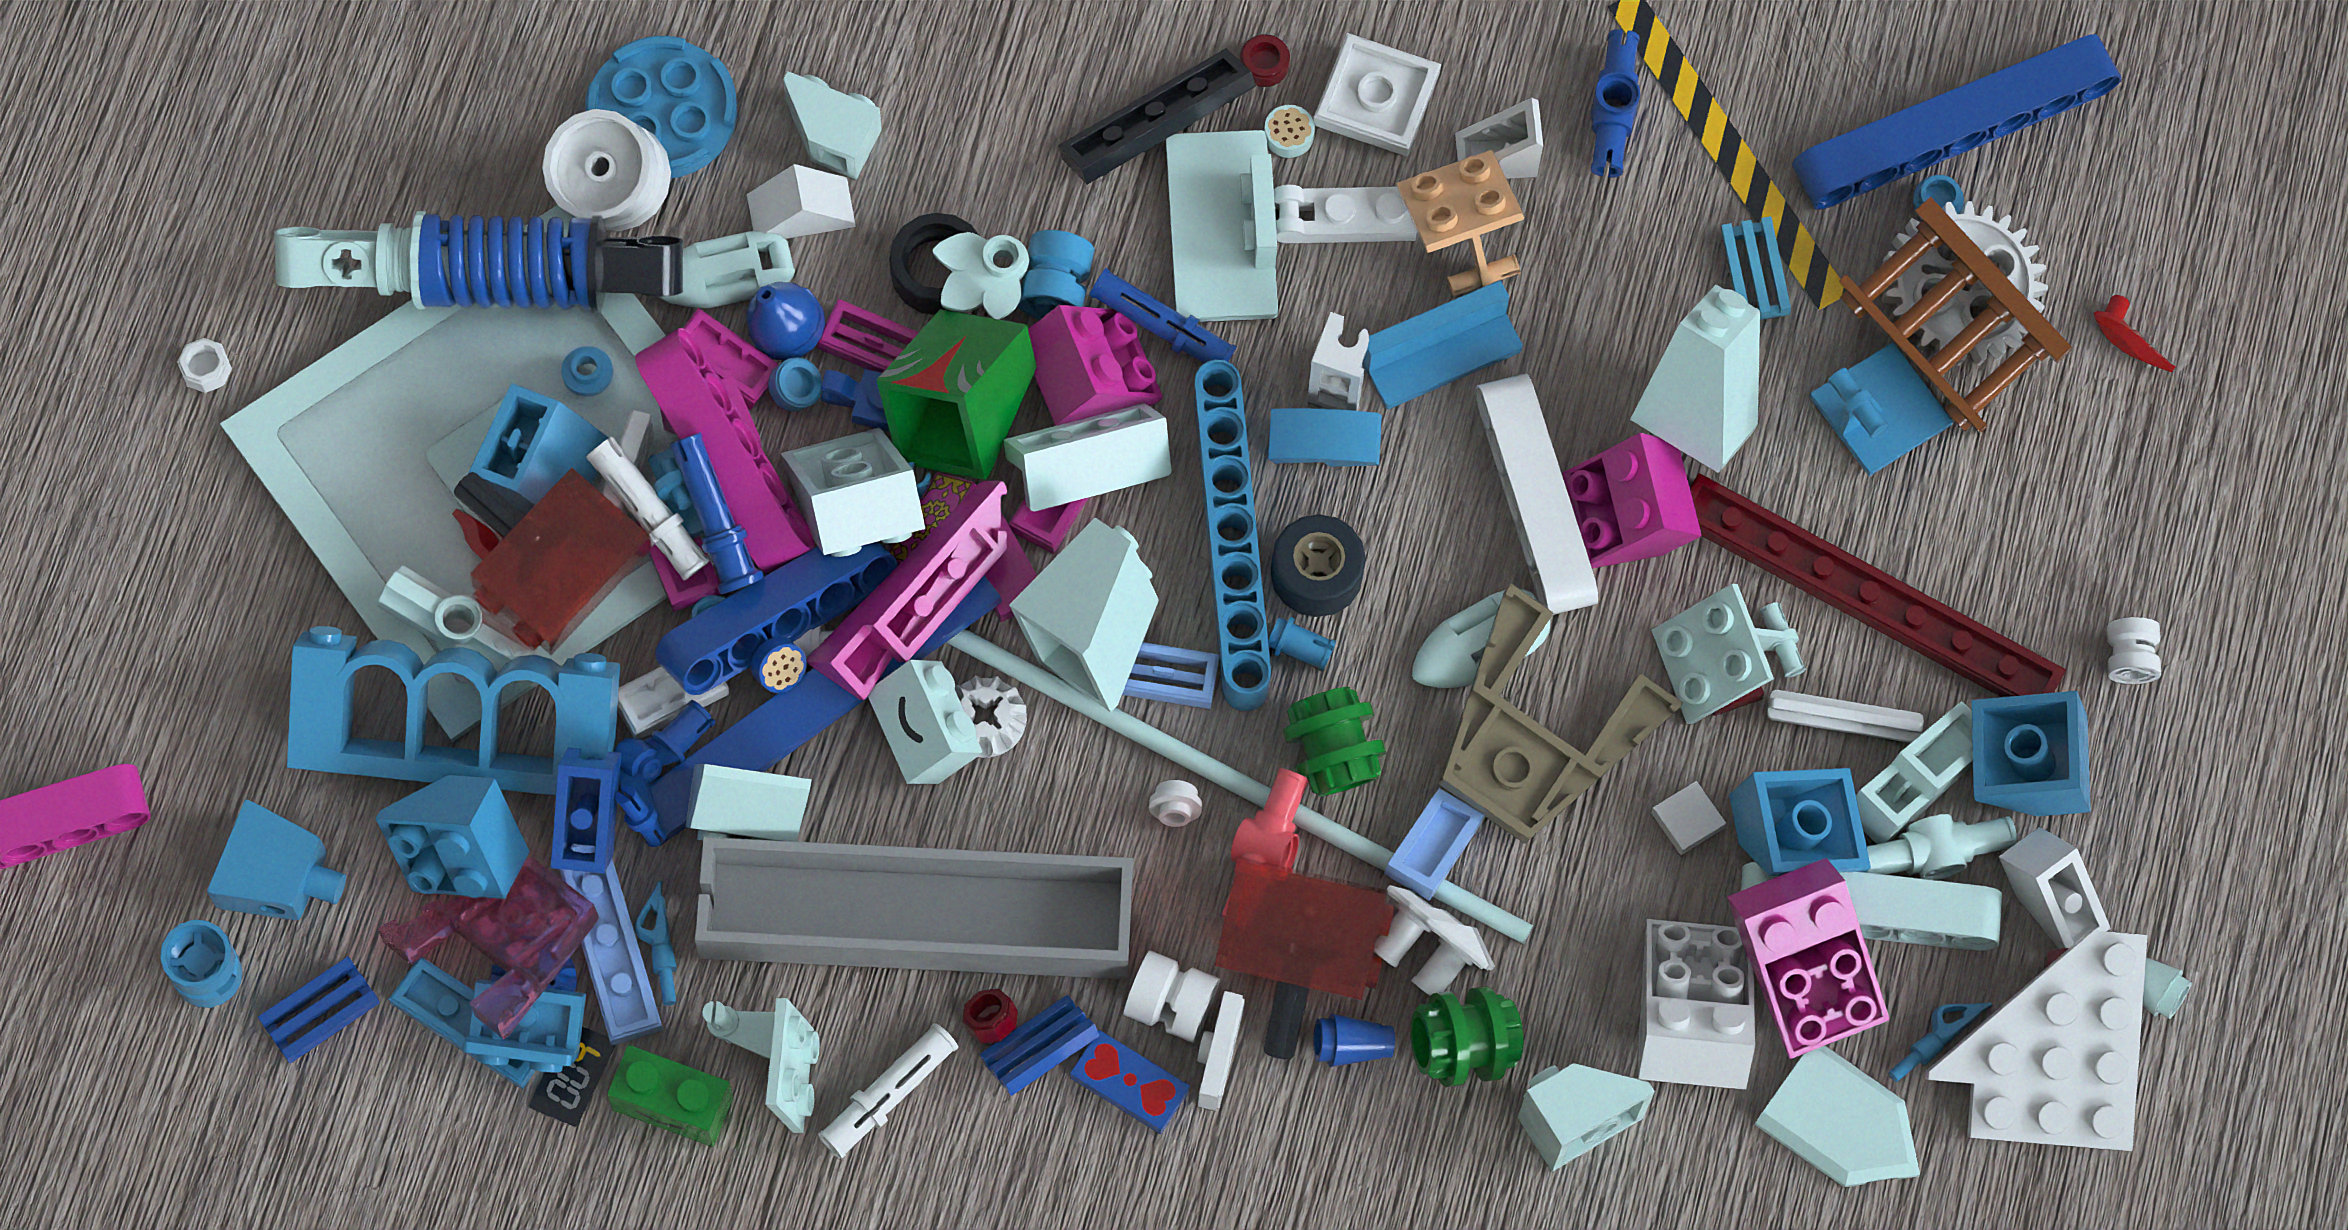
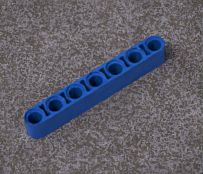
(1956, 121)

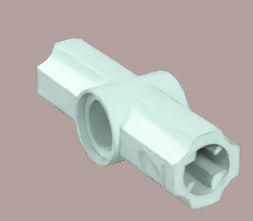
(431, 607)

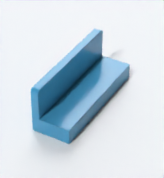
(1441, 345)

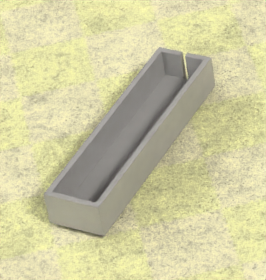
(914, 908)

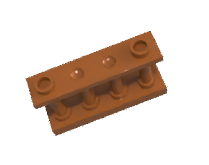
(2004, 305)

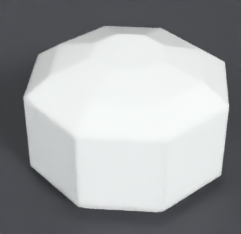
(204, 365)

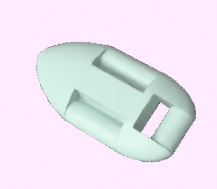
(731, 269)
(1456, 645)

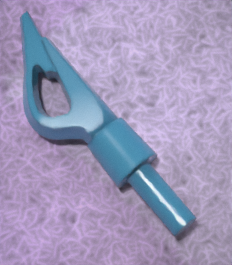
(659, 938)
(1942, 1033)

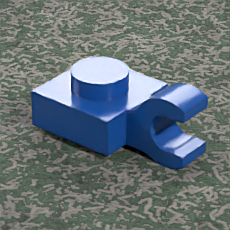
(863, 397)

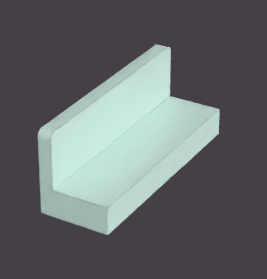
(1091, 456)

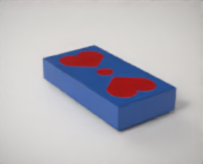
(1130, 1082)

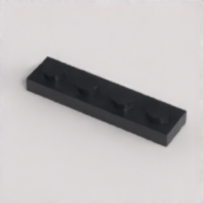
(1156, 116)

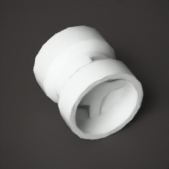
(2133, 650)

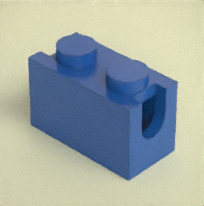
(585, 811)

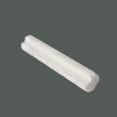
(1844, 716)

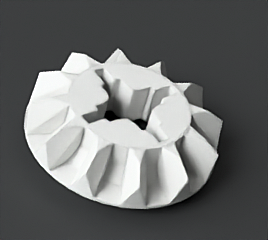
(1009, 714)

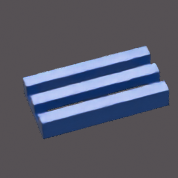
(306, 994)
(1035, 1040)

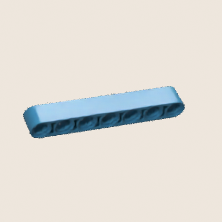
(1226, 556)

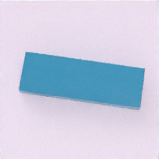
(444, 1008)

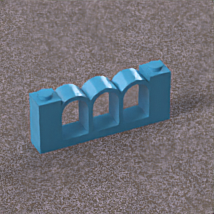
(324, 697)

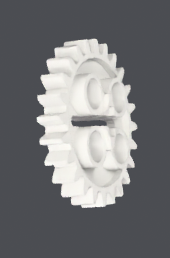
(1955, 315)

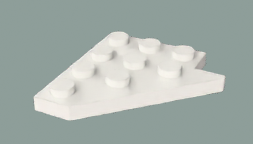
(2060, 1051)

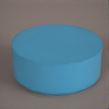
(795, 384)

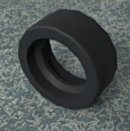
(912, 235)

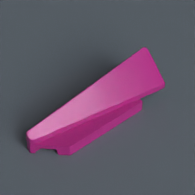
(916, 594)

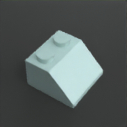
(746, 803)
(1580, 1109)

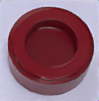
(1266, 59)

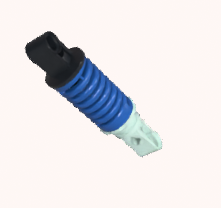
(485, 267)

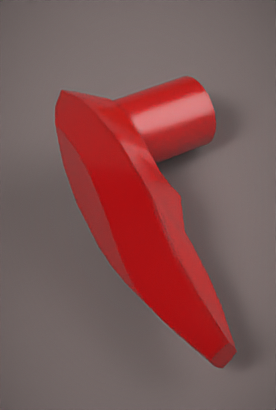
(2124, 337)
(477, 534)

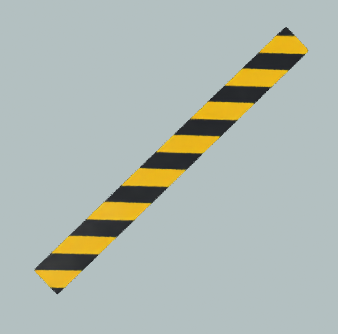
(1729, 150)

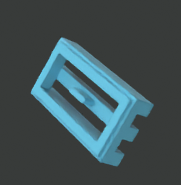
(1748, 231)

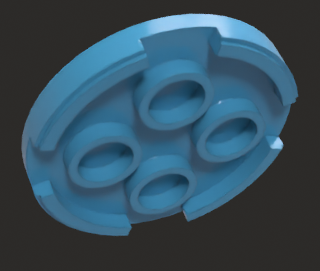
(672, 93)

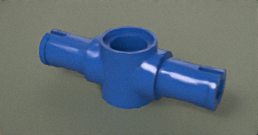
(1612, 123)

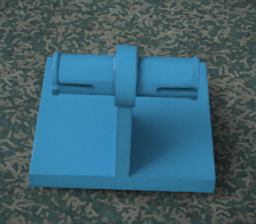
(1880, 409)

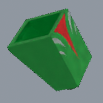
(957, 391)

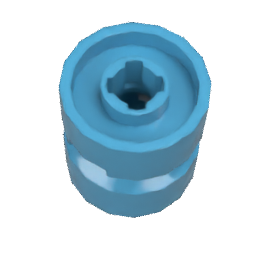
(1055, 272)
(193, 954)

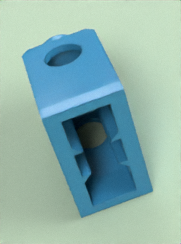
(272, 867)

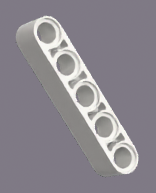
(1536, 494)

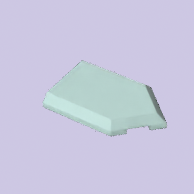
(1841, 1121)

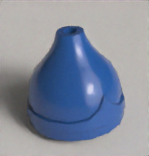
(785, 320)

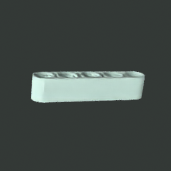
(1916, 909)

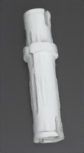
(648, 508)
(872, 1105)

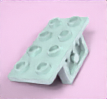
(1222, 225)

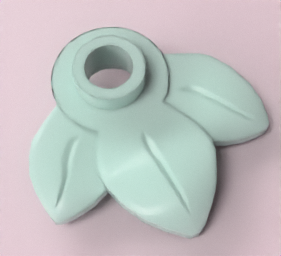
(975, 276)

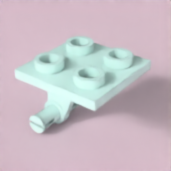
(1719, 654)
(784, 1040)

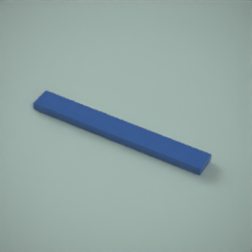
(793, 718)

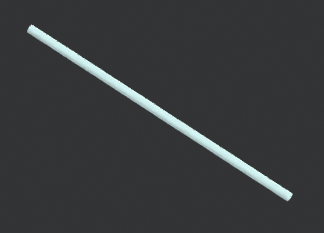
(1225, 776)

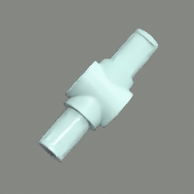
(1940, 847)

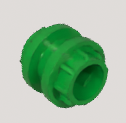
(1334, 741)
(1458, 1037)

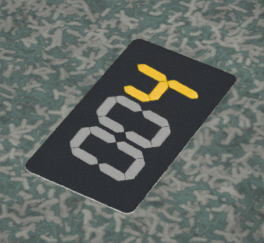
(568, 1092)

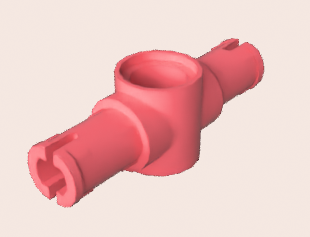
(1271, 832)

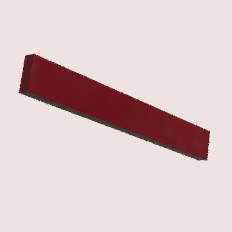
(1870, 594)

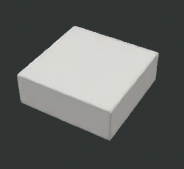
(1688, 818)

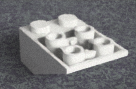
(1696, 1006)

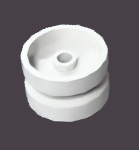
(580, 157)

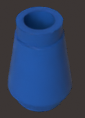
(1351, 1040)

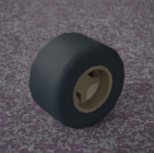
(1318, 546)

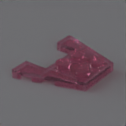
(523, 934)

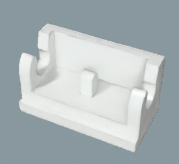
(1337, 370)

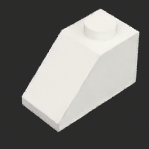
(2054, 887)

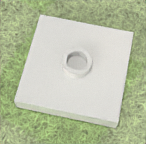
(1377, 94)

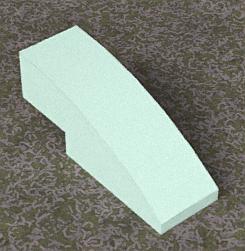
(1917, 776)

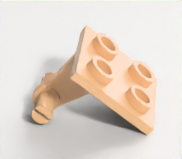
(1459, 206)

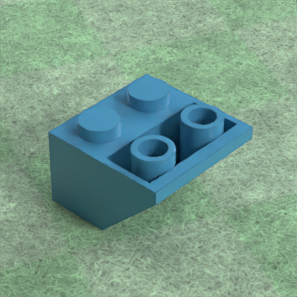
(534, 446)
(455, 838)

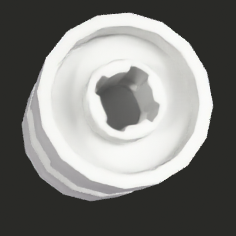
(1171, 996)

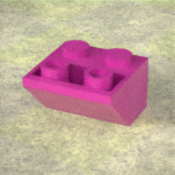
(1090, 363)
(1632, 501)

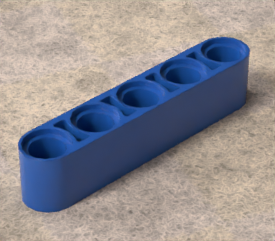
(779, 605)

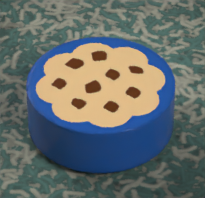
(778, 664)

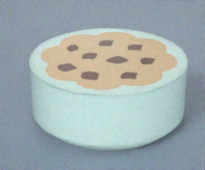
(1289, 131)

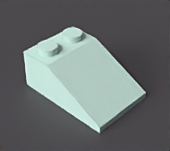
(854, 492)

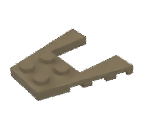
(1512, 763)

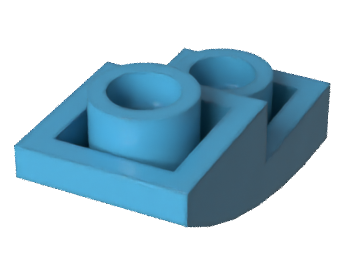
(1325, 436)

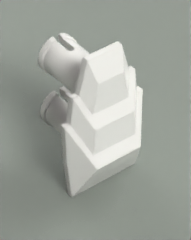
(1458, 942)

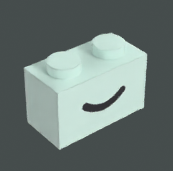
(924, 722)

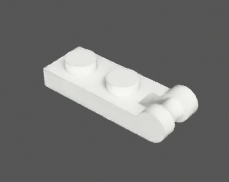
(1342, 215)

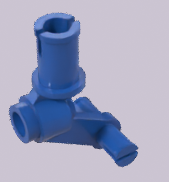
(644, 761)

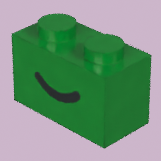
(670, 1095)

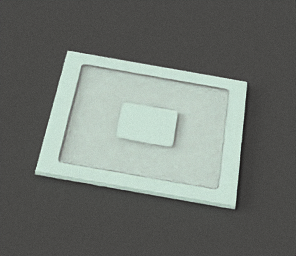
(391, 422)

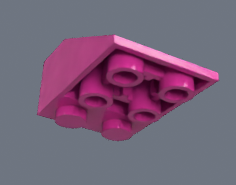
(1809, 957)

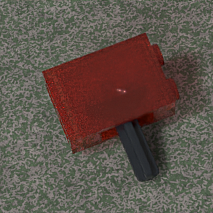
(554, 559)
(1303, 935)

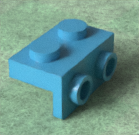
(545, 1036)

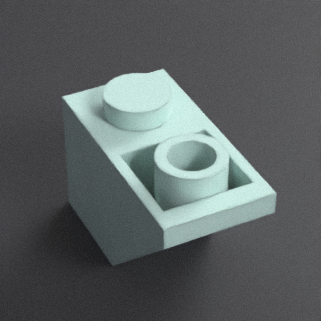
(832, 125)

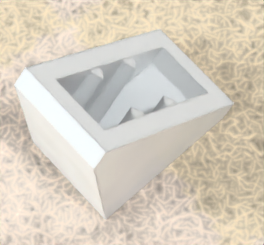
(1512, 137)
(801, 203)

